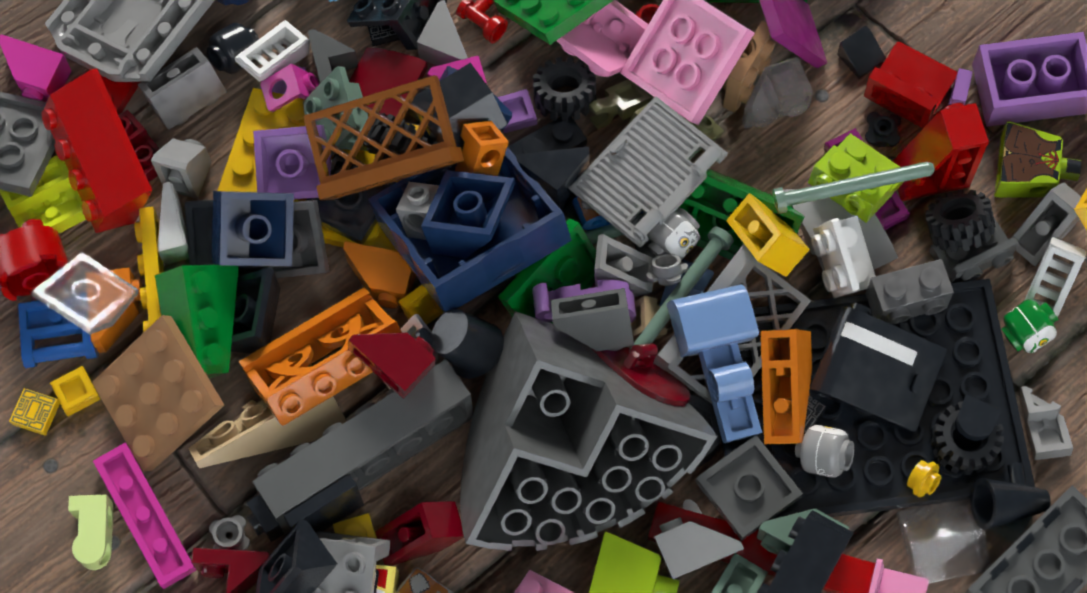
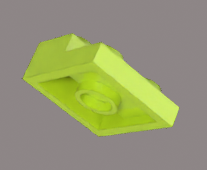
(852, 160)

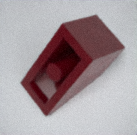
(394, 358)
(421, 531)

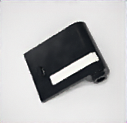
(874, 366)

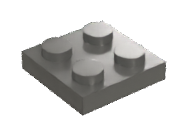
(748, 487)

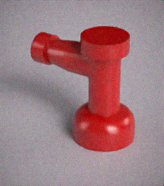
(492, 27)

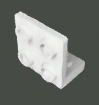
(843, 256)

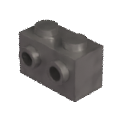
(183, 88)
(910, 292)

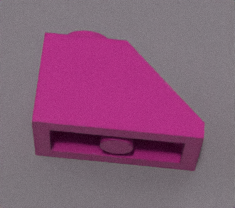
(35, 68)

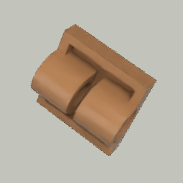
(750, 65)

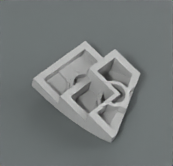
(820, 211)

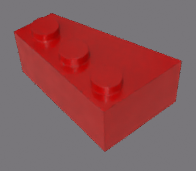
(954, 146)

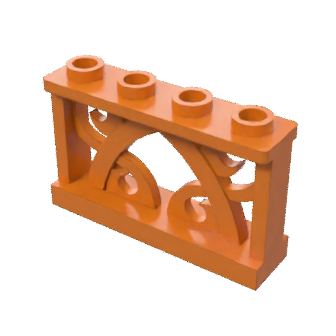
(281, 367)

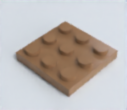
(157, 393)

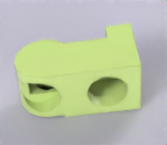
(95, 528)

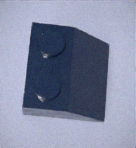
(465, 212)
(252, 228)

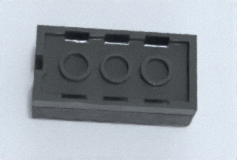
(1047, 556)

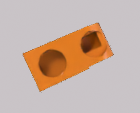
(482, 148)

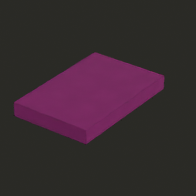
(794, 28)

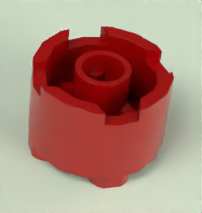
(29, 258)

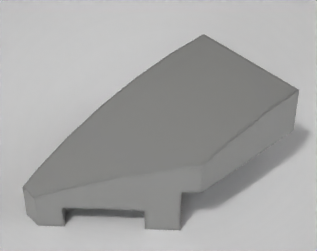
(1044, 427)

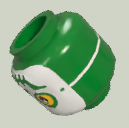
(1030, 326)

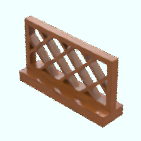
(391, 169)

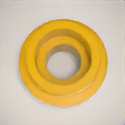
(924, 478)

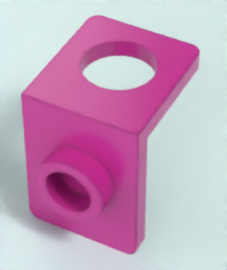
(298, 84)

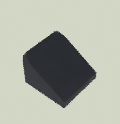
(861, 52)

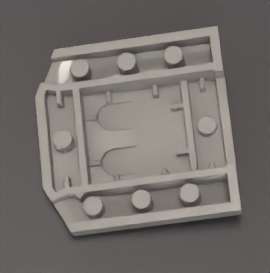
(123, 36)

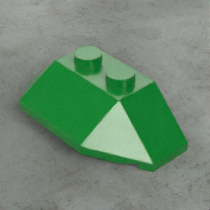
(718, 198)

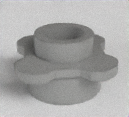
(667, 269)
(235, 525)

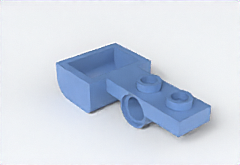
(714, 327)

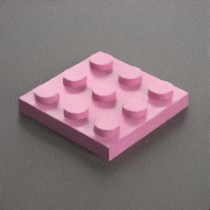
(687, 55)

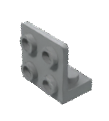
(355, 561)

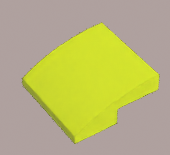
(51, 202)

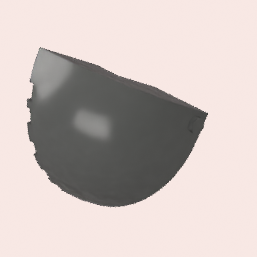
(567, 445)

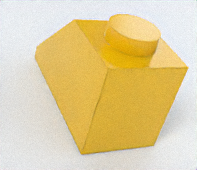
(767, 236)

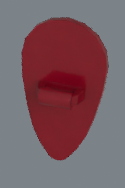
(644, 375)

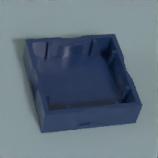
(526, 233)

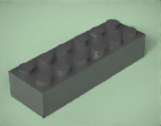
(369, 443)

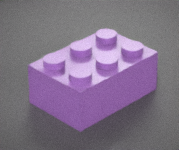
(1032, 78)

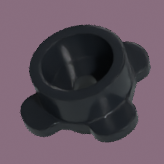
(878, 137)

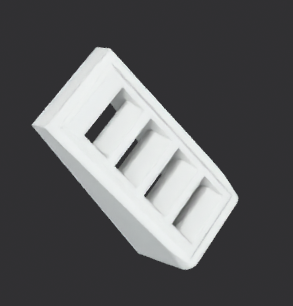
(282, 34)
(172, 229)
(1064, 250)

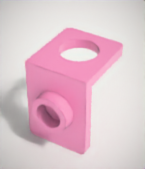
(892, 581)

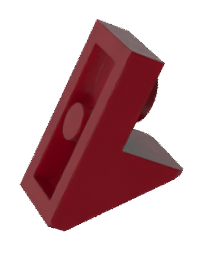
(239, 564)

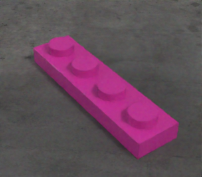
(144, 515)

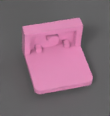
(605, 39)

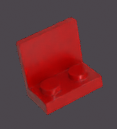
(910, 84)

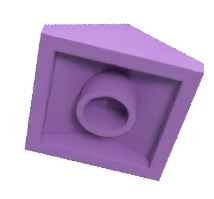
(287, 162)

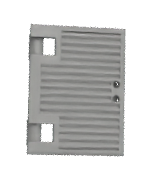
(648, 171)

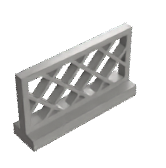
(733, 275)

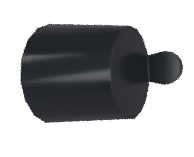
(465, 342)

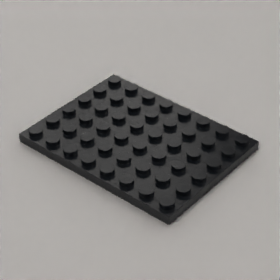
(884, 451)

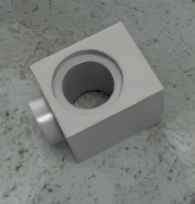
(414, 207)

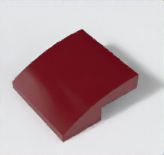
(385, 70)

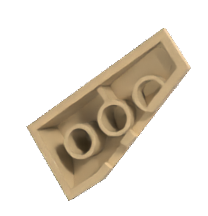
(260, 432)

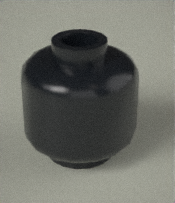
(228, 44)

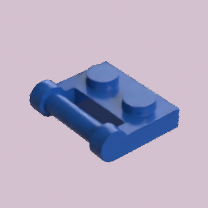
(41, 322)

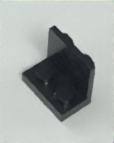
(404, 17)

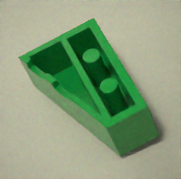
(203, 309)

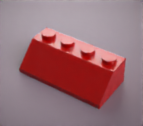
(96, 152)

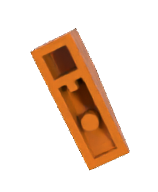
(785, 384)

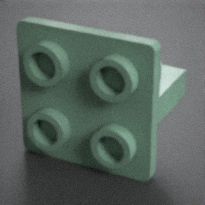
(335, 91)

